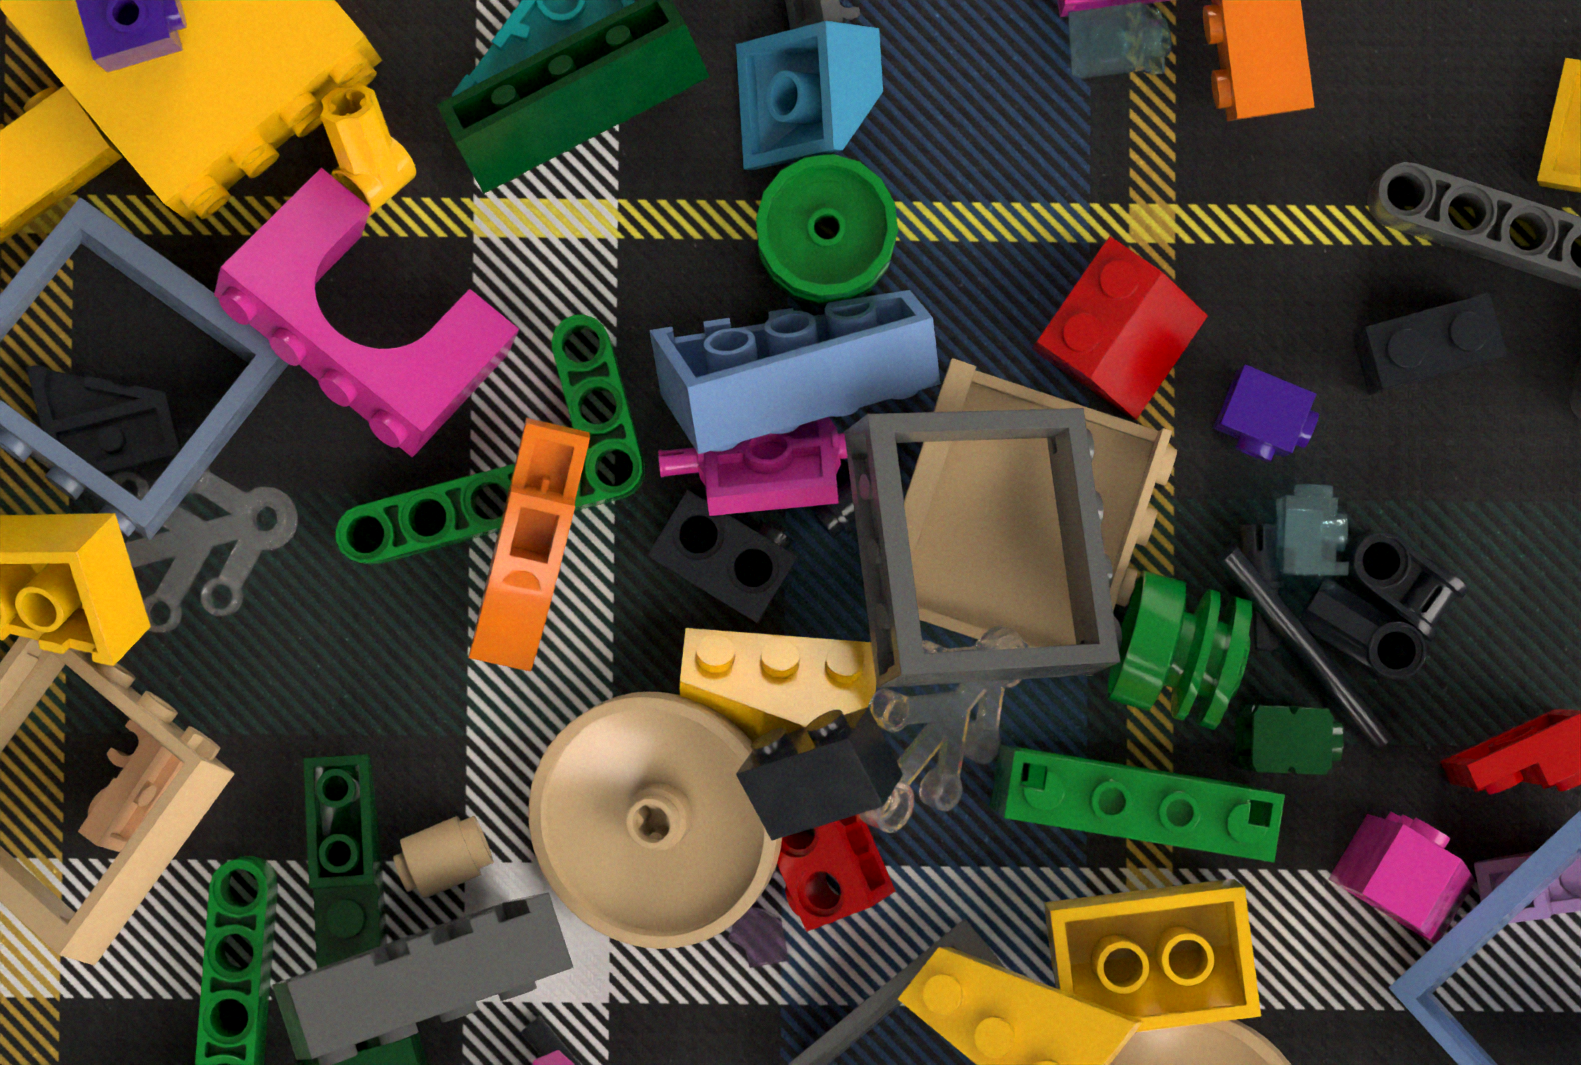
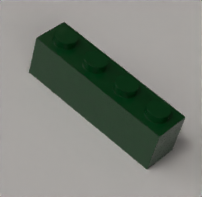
(573, 91)

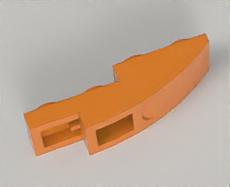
(529, 544)

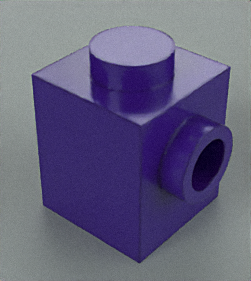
(131, 30)
(1266, 414)

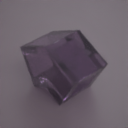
(761, 936)

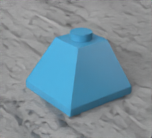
(806, 90)

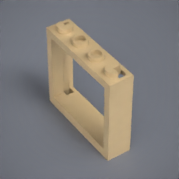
(88, 933)

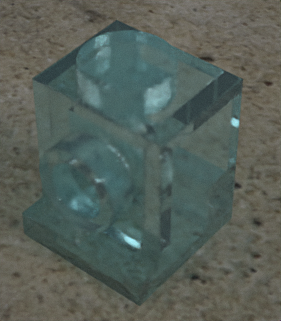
(1310, 532)

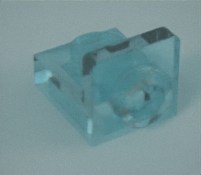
(1118, 40)

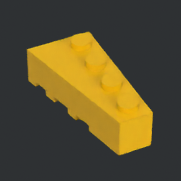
(69, 584)

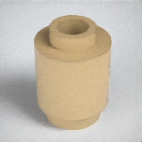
(443, 856)

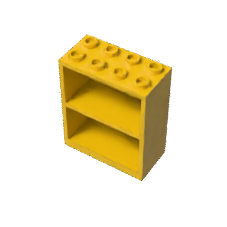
(221, 103)

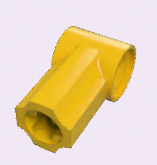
(368, 157)

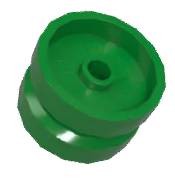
(826, 191)

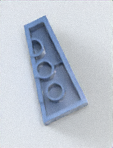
(794, 367)

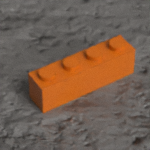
(1259, 57)

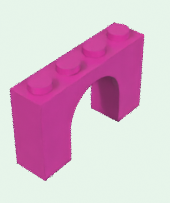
(398, 390)

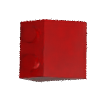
(1121, 328)

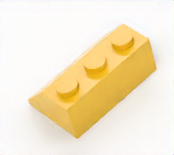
(1158, 953)

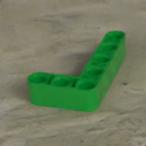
(460, 495)
(224, 980)

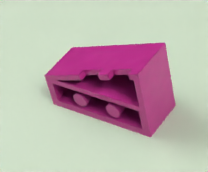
(1405, 873)

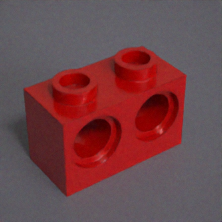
(845, 852)

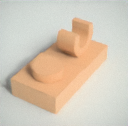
(130, 797)

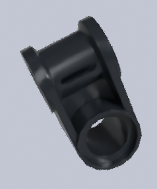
(1411, 588)

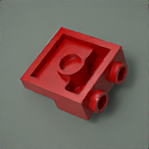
(1535, 752)

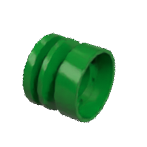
(1180, 650)

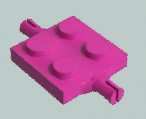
(767, 470)

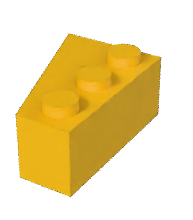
(1011, 1018)

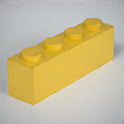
(48, 157)

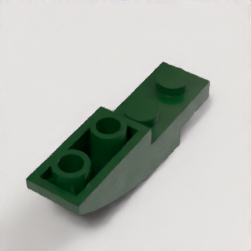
(344, 857)

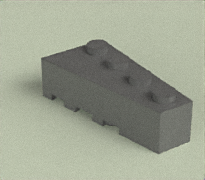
(422, 977)

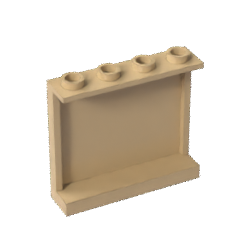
(989, 516)

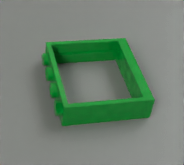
(1137, 803)

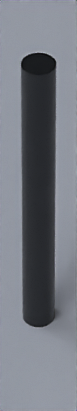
(1304, 646)

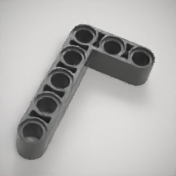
(1490, 235)

